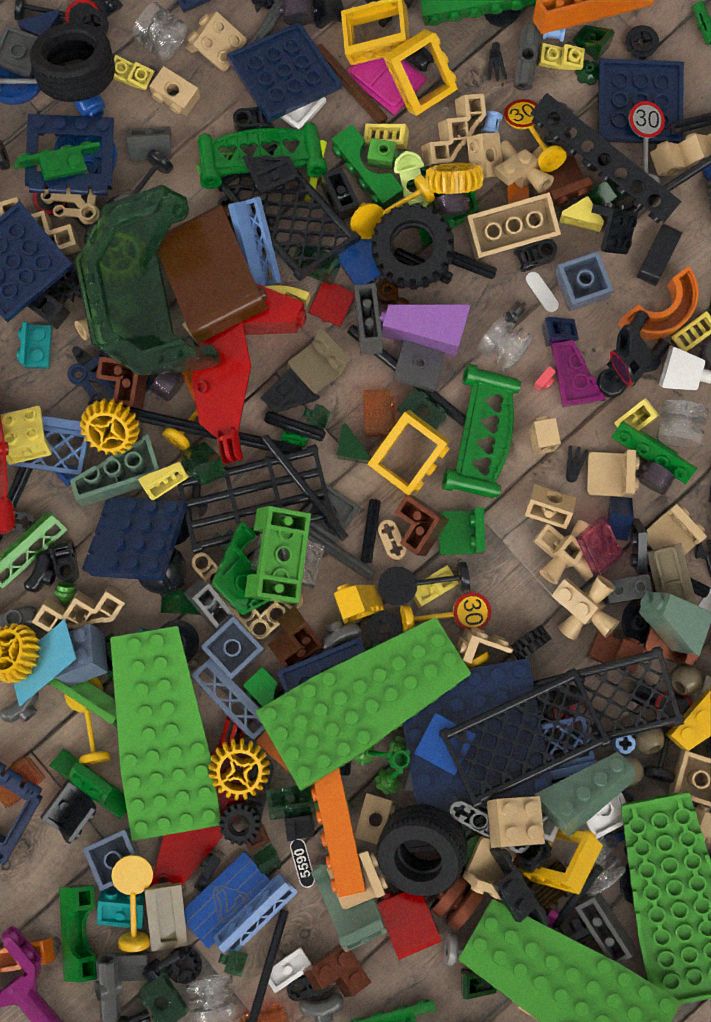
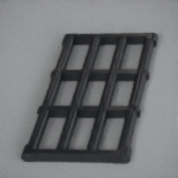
(234, 492)

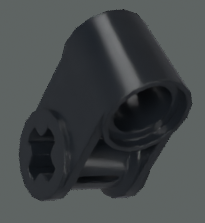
(253, 116)
(532, 257)
(64, 556)

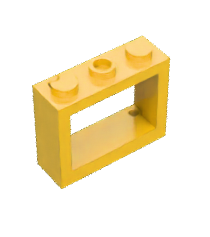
(367, 13)
(393, 62)
(429, 466)
(578, 868)

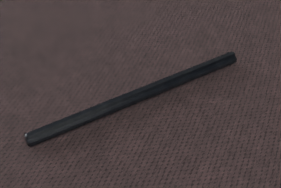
(195, 428)

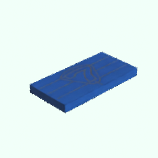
(224, 898)

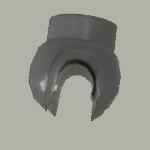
(20, 615)
(339, 632)
(24, 712)
(322, 1008)

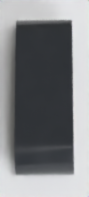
(659, 254)

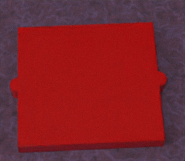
(332, 303)

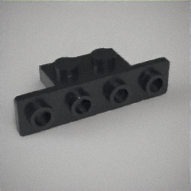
(514, 891)

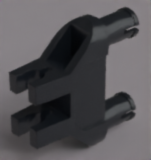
(636, 351)

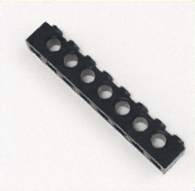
(550, 106)

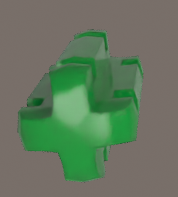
(294, 438)

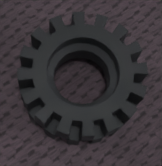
(530, 642)
(233, 835)

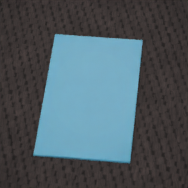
(55, 656)

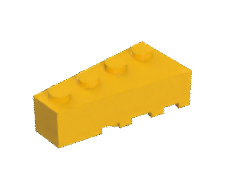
(357, 601)
(696, 724)

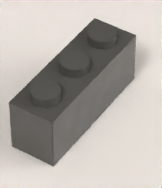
(368, 319)
(605, 927)

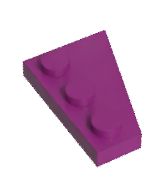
(573, 377)

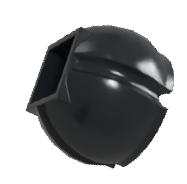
(173, 579)

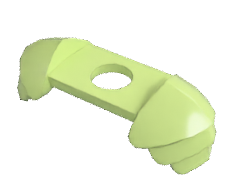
(408, 167)

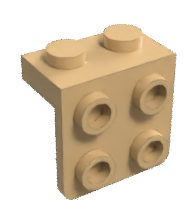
(215, 39)
(612, 474)
(675, 528)
(470, 639)
(483, 868)
(373, 882)

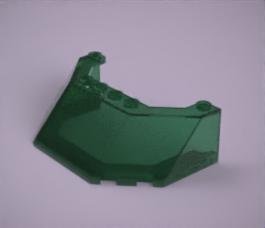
(126, 287)

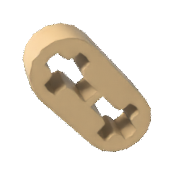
(387, 542)

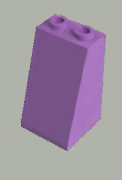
(426, 325)

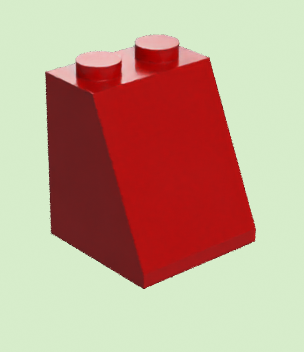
(281, 317)
(408, 922)

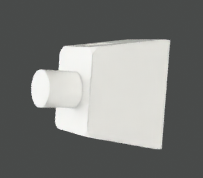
(683, 370)

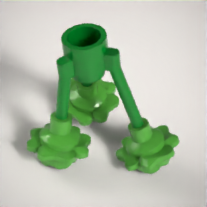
(398, 759)

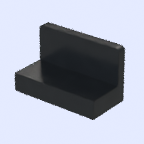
(327, 12)

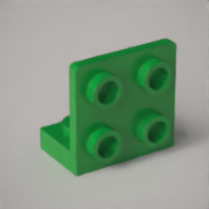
(463, 532)

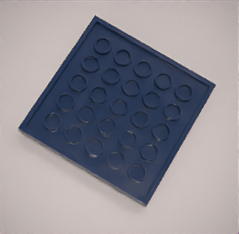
(474, 695)

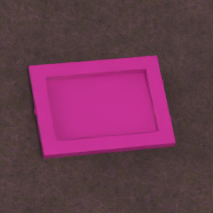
(379, 85)

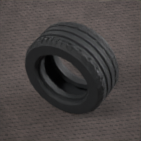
(75, 81)

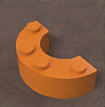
(683, 303)

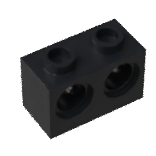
(49, 310)

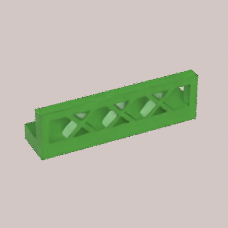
(23, 543)
(90, 698)

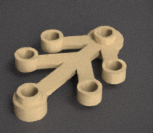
(84, 208)

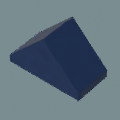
(40, 23)
(559, 330)
(620, 516)

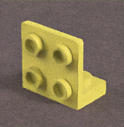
(25, 435)

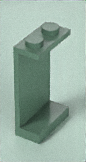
(353, 925)

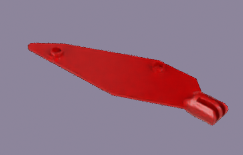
(222, 390)
(7, 517)
(186, 850)

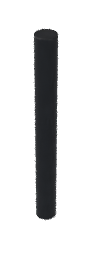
(575, 898)

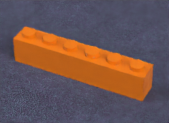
(561, 14)
(338, 835)

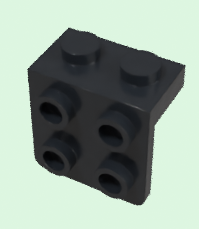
(619, 227)
(69, 811)

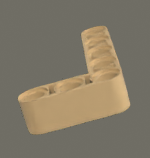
(255, 618)

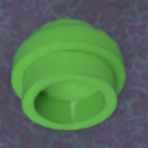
(65, 592)

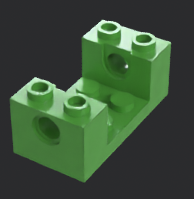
(275, 578)

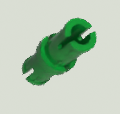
(703, 20)

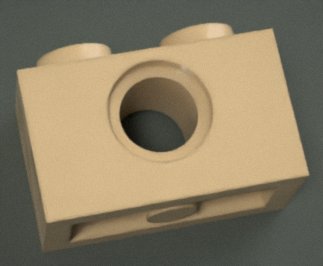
(168, 81)
(486, 152)
(544, 435)
(550, 506)
(373, 804)

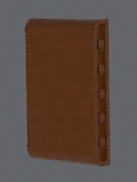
(210, 274)

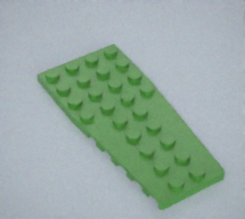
(361, 701)
(161, 737)
(671, 893)
(559, 976)

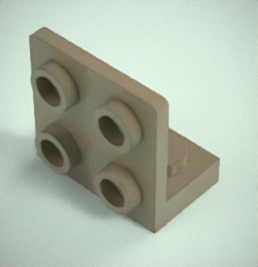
(320, 362)

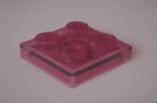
(599, 546)

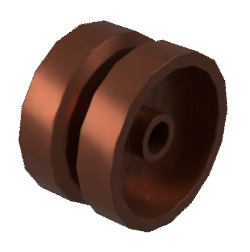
(457, 902)

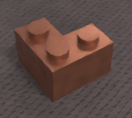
(129, 386)
(425, 525)
(297, 641)
(611, 649)
(337, 967)

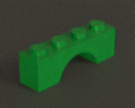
(382, 187)
(261, 687)
(77, 956)

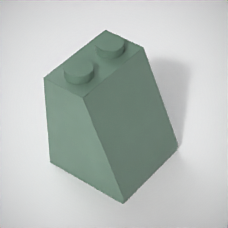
(676, 621)

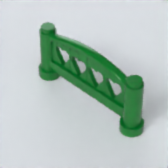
(215, 164)
(466, 475)

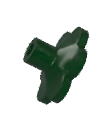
(588, 73)

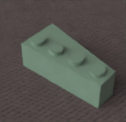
(116, 474)
(585, 793)

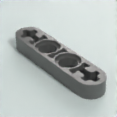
(483, 828)

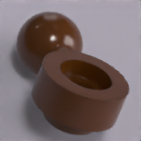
(391, 297)

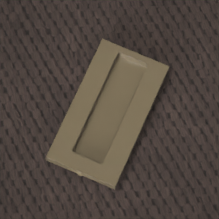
(671, 572)
(166, 916)

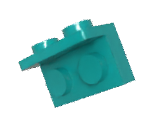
(35, 346)
(115, 909)

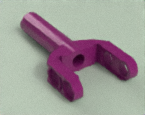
(23, 988)

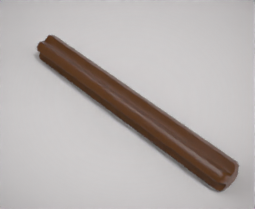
(354, 88)

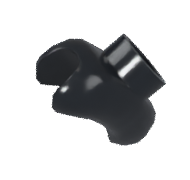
(421, 59)
(42, 573)

